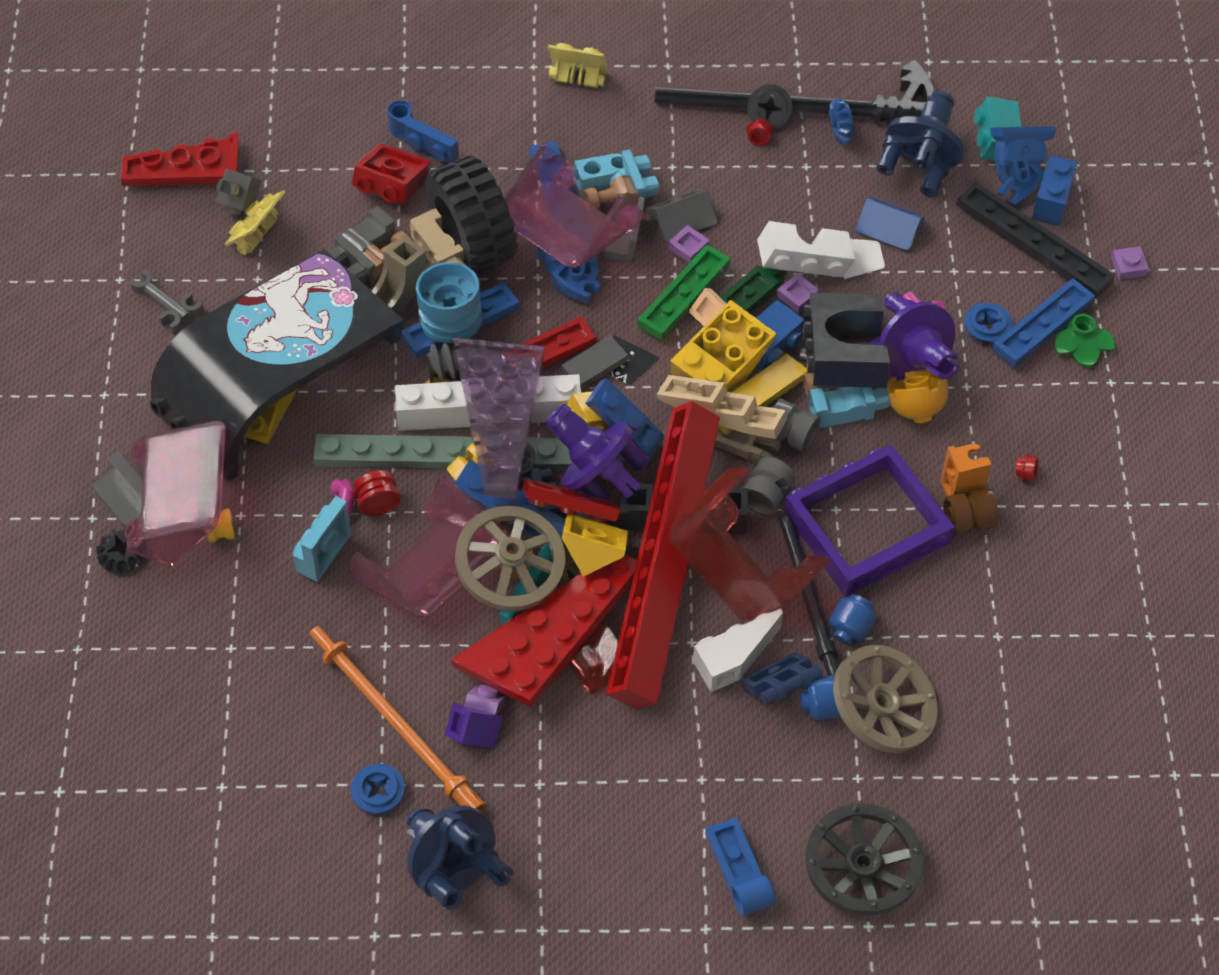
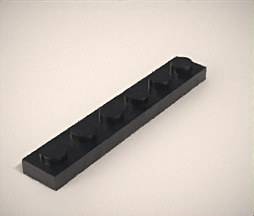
(1035, 239)

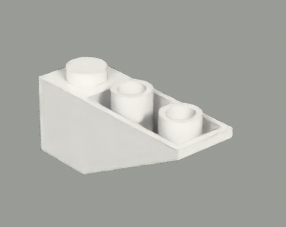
(730, 654)

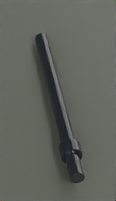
(825, 647)

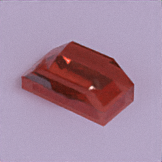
(595, 659)

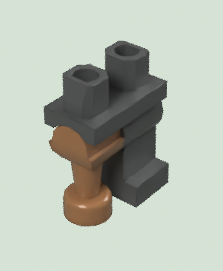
(364, 245)

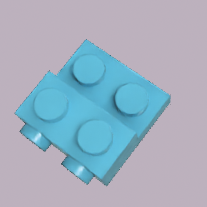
(323, 540)

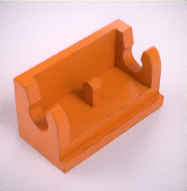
(964, 474)

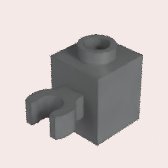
(237, 191)

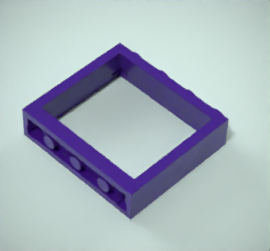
(889, 560)

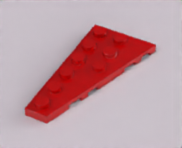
(540, 641)

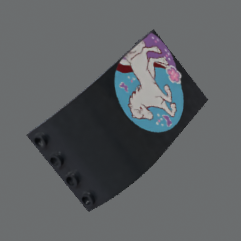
(266, 347)

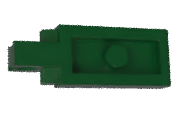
(754, 287)

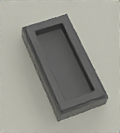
(596, 361)

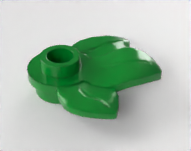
(1083, 344)

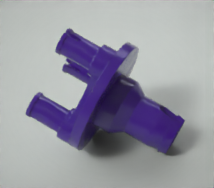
(918, 338)
(596, 453)

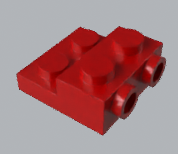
(390, 173)

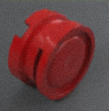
(376, 493)

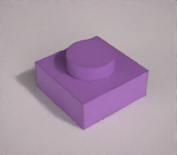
(688, 243)
(1129, 263)
(796, 292)
(485, 699)

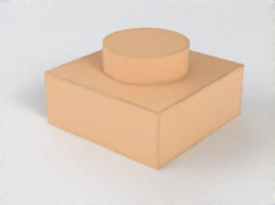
(706, 306)

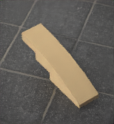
(735, 410)

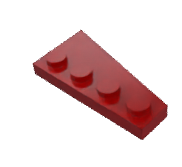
(183, 164)

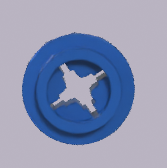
(841, 121)
(994, 315)
(377, 775)

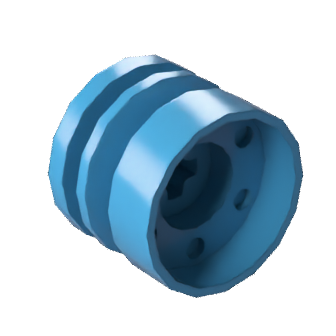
(449, 302)

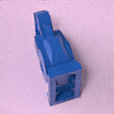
(1019, 158)
(572, 281)

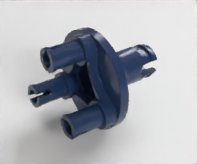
(924, 143)
(452, 852)

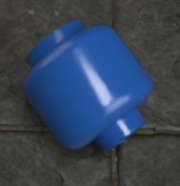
(852, 619)
(819, 699)

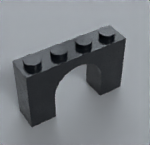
(840, 362)

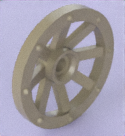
(510, 562)
(882, 700)

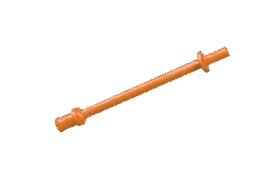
(455, 786)

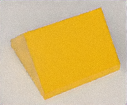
(593, 543)

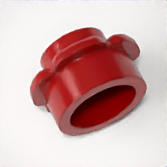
(759, 138)
(1027, 467)

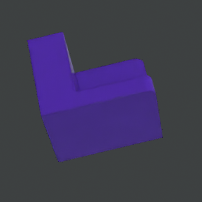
(473, 726)

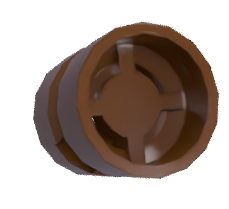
(975, 511)

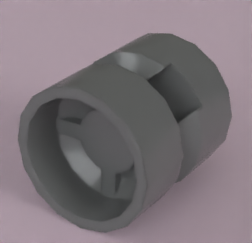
(799, 427)
(768, 485)

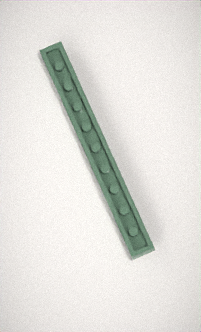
(419, 451)

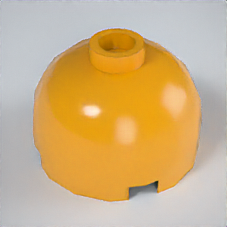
(918, 395)

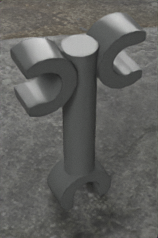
(174, 311)

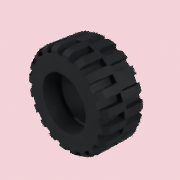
(473, 212)

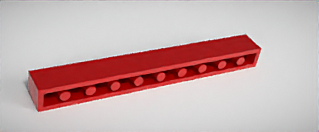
(659, 566)

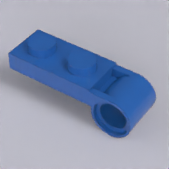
(420, 135)
(615, 407)
(739, 868)

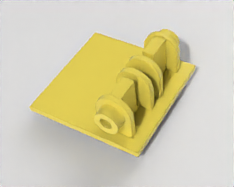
(586, 60)
(259, 220)

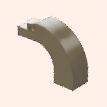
(401, 269)

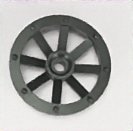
(866, 854)

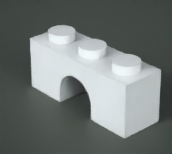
(784, 250)

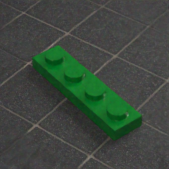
(683, 292)

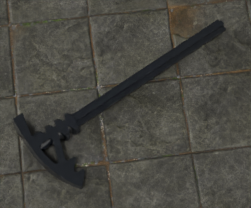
(913, 82)

